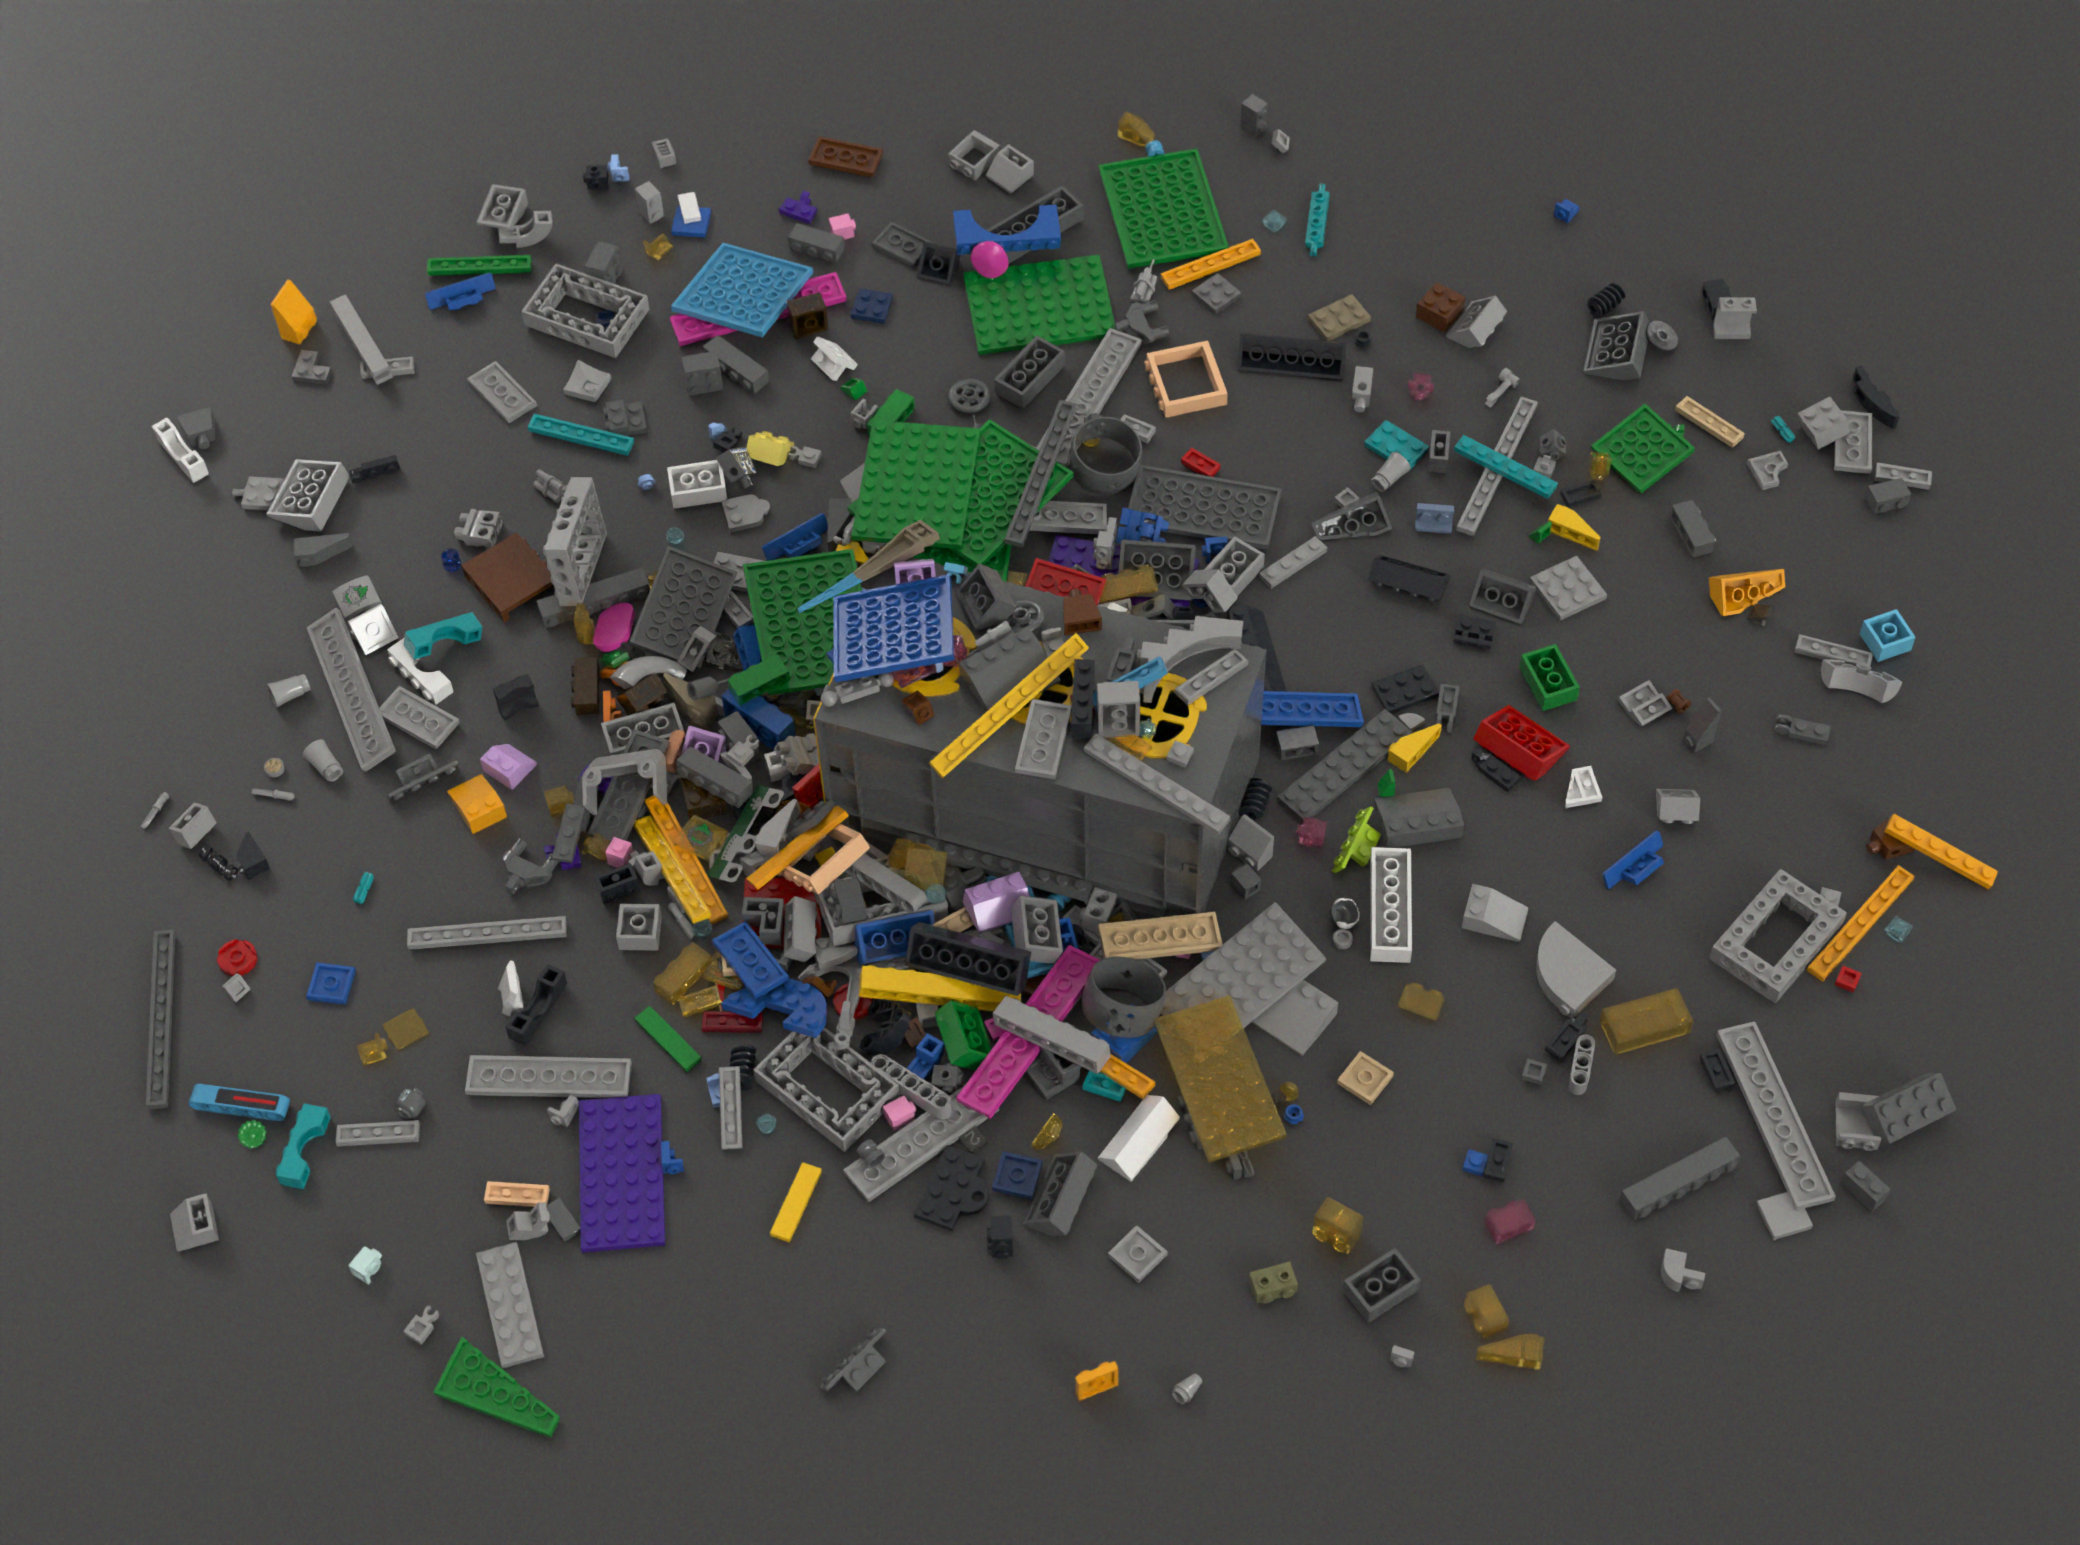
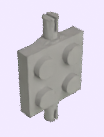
(259, 492)

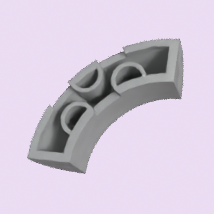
(634, 670)
(1859, 679)

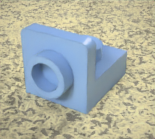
(714, 1089)

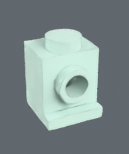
(365, 1264)

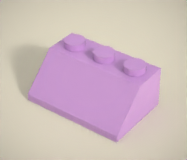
(992, 901)

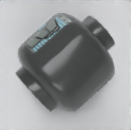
(410, 1103)

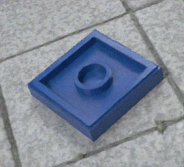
(692, 229)
(331, 983)

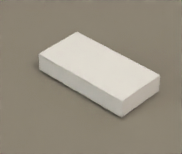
(689, 207)

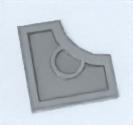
(1766, 469)

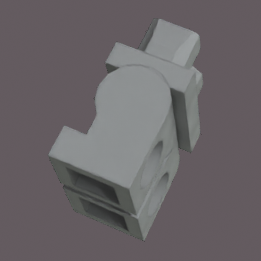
(480, 528)
(799, 753)

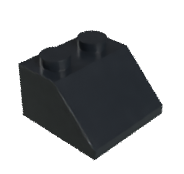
(938, 262)

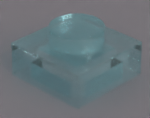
(1274, 221)
(1898, 929)

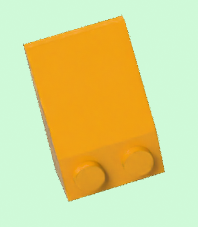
(292, 313)
(478, 803)

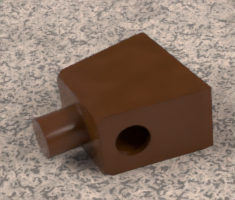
(1080, 614)
(1886, 844)

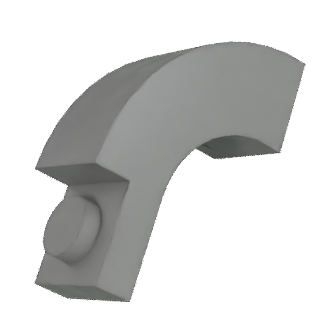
(528, 233)

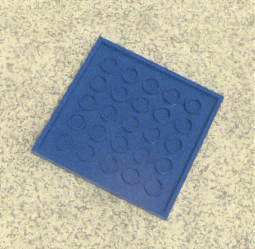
(893, 628)

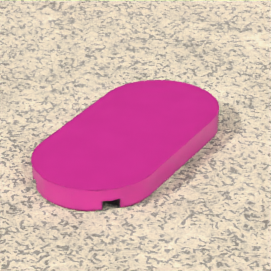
(614, 627)

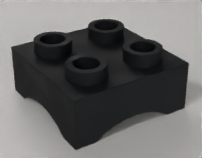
(515, 696)

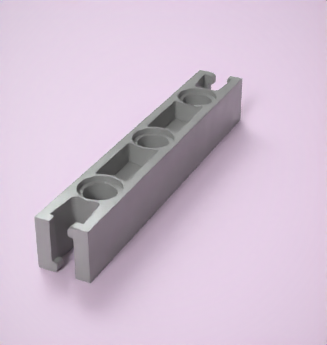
(361, 339)

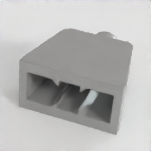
(1362, 388)

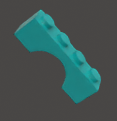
(461, 628)
(310, 1123)

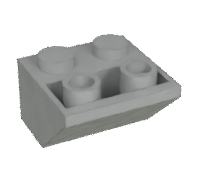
(1010, 169)
(194, 1223)

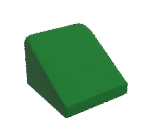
(854, 388)
(1541, 532)
(1386, 785)

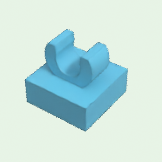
(955, 569)

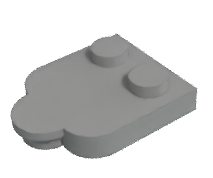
(745, 512)

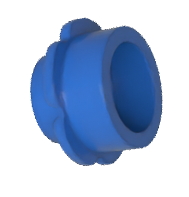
(1293, 1109)

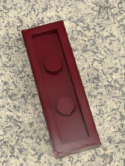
(731, 1022)

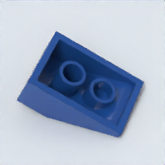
(1124, 1047)

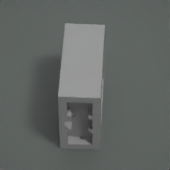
(982, 144)

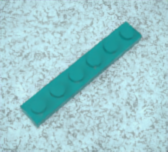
(581, 434)
(1505, 466)

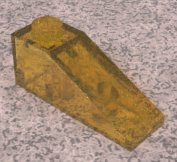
(1516, 1351)

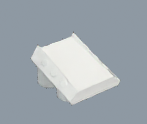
(511, 990)

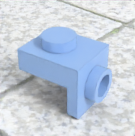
(617, 173)

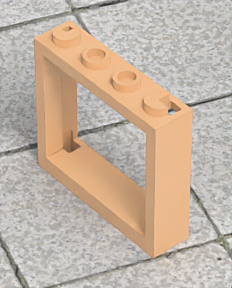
(1193, 403)
(835, 866)

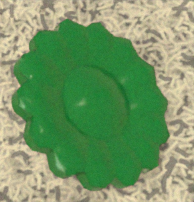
(252, 1134)

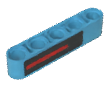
(239, 1102)

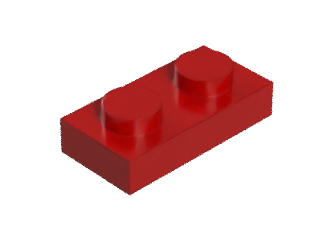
(1200, 463)

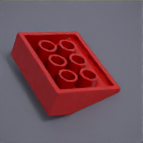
(1520, 742)

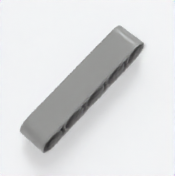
(887, 883)
(915, 1088)

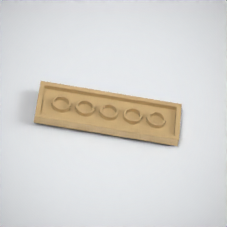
(1161, 936)

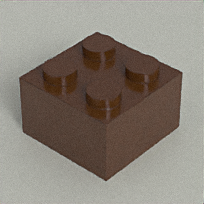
(1440, 307)

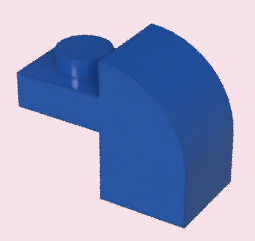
(928, 1053)

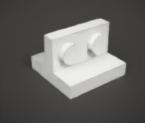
(832, 358)
(372, 629)

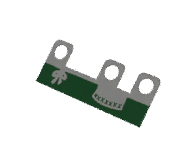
(739, 835)

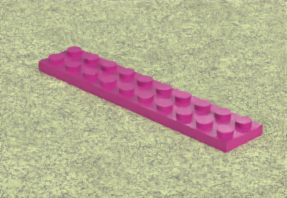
(693, 330)
(1014, 1054)

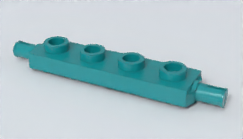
(1317, 219)

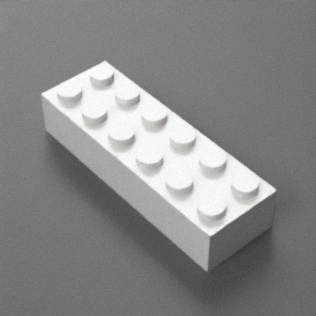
(1390, 905)

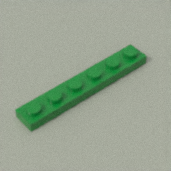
(479, 265)

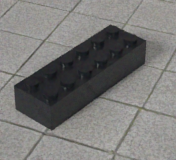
(968, 958)

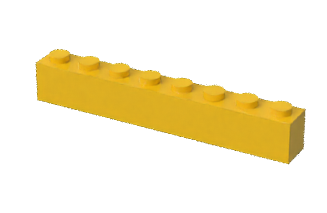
(925, 988)

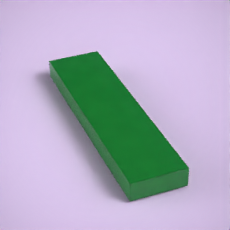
(668, 1039)

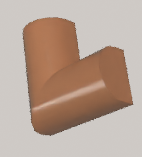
(674, 749)

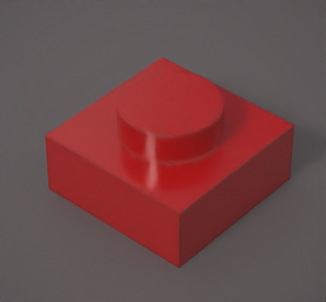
(1848, 979)

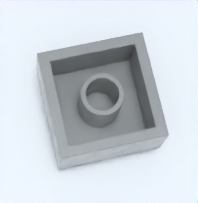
(1823, 422)
(639, 927)

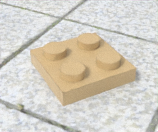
(1365, 1078)

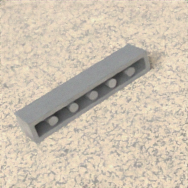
(1052, 1034)

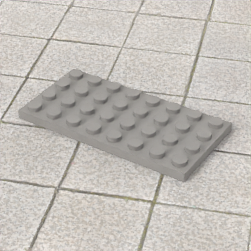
(1250, 967)

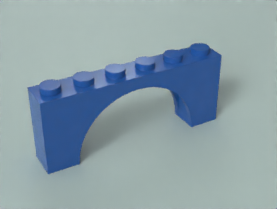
(1041, 235)

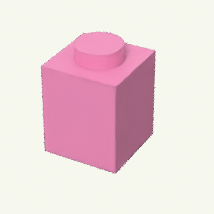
(842, 226)
(618, 852)
(899, 1113)

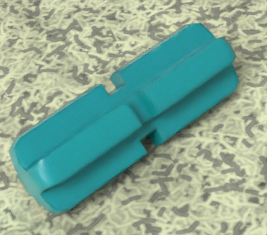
(1785, 431)
(361, 891)

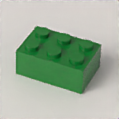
(1549, 677)
(963, 1034)

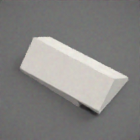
(1140, 1136)

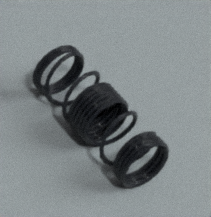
(218, 862)

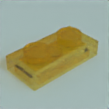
(699, 1001)

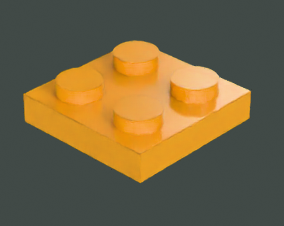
(1097, 1380)

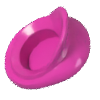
(989, 259)

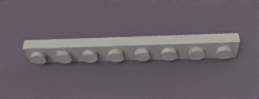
(1157, 784)
(487, 932)

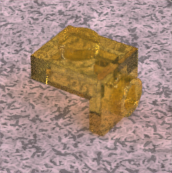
(658, 247)
(597, 846)

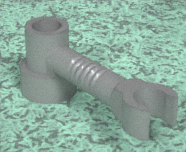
(1508, 380)

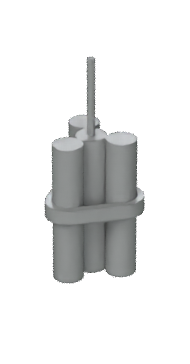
(1144, 286)
(549, 486)
(993, 636)

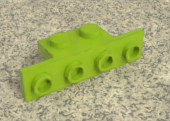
(1359, 842)

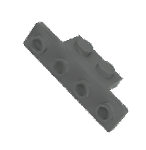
(417, 773)
(859, 1365)

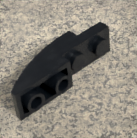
(1873, 400)

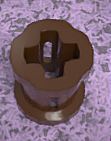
(1678, 701)

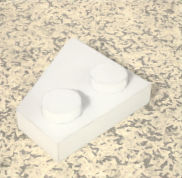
(1582, 788)

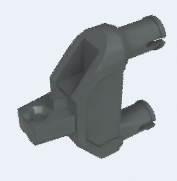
(1137, 325)
(524, 872)

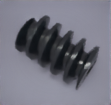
(1605, 300)
(1255, 799)
(743, 1057)

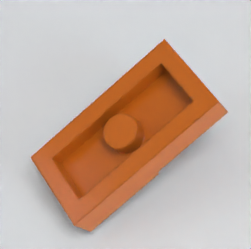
(608, 705)

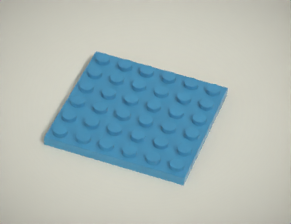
(742, 289)

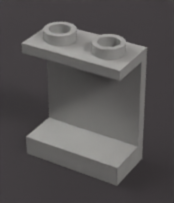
(1734, 318)
(1852, 1124)

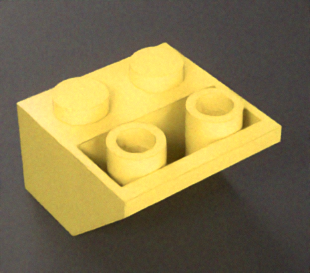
(769, 448)

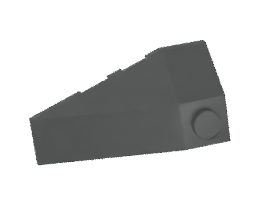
(1356, 519)

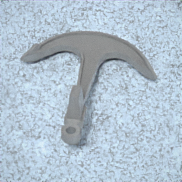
(846, 1021)

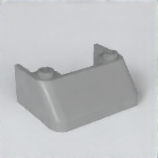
(646, 763)

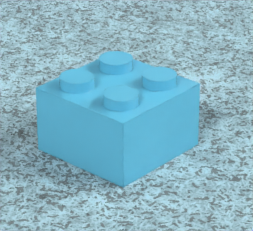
(1887, 635)

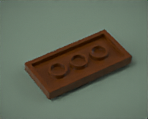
(845, 156)

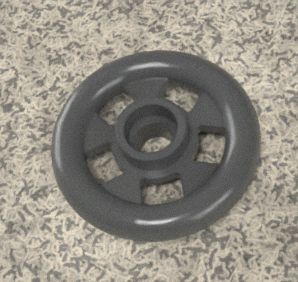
(969, 395)
(1022, 617)

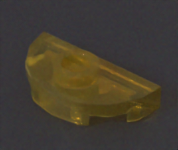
(1049, 1132)

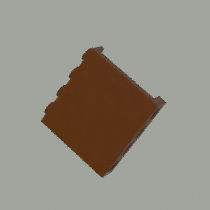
(508, 574)

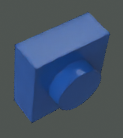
(1475, 1162)

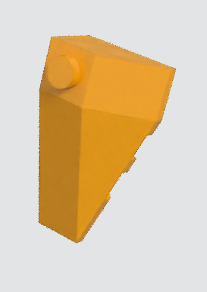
(1738, 591)

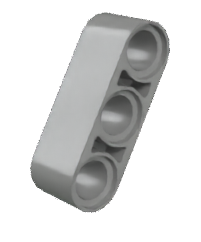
(1578, 1072)

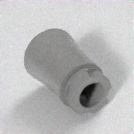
(1390, 472)
(287, 689)
(322, 759)

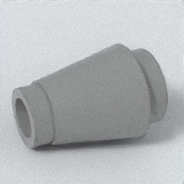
(1186, 1389)

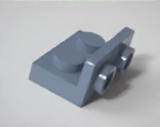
(1434, 518)

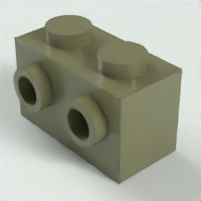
(1273, 1283)

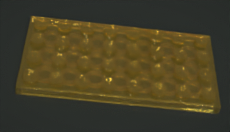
(1219, 1078)

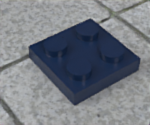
(871, 305)
(1017, 1175)

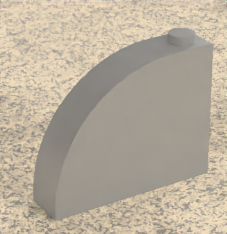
(1570, 971)

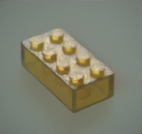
(1646, 1021)

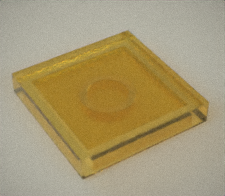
(925, 867)

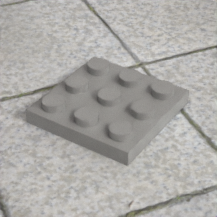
(1568, 588)

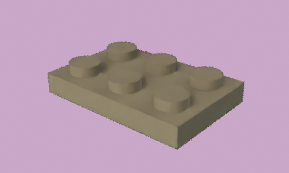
(1339, 318)

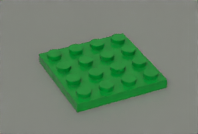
(1643, 448)

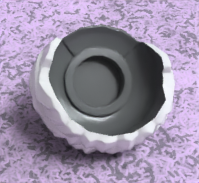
(1344, 913)

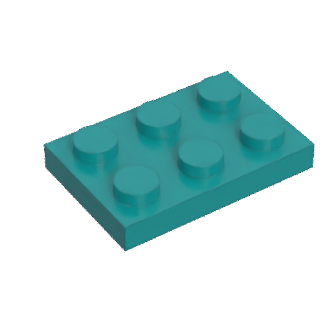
(1390, 439)

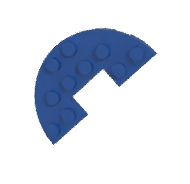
(800, 1000)

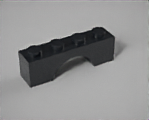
(1082, 699)
(768, 813)
(548, 989)

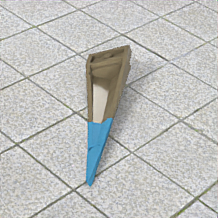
(903, 546)

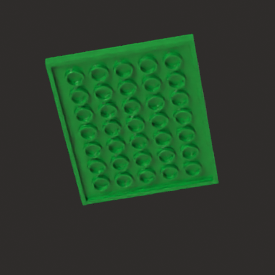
(1162, 208)
(1047, 299)
(916, 476)
(996, 490)
(802, 638)

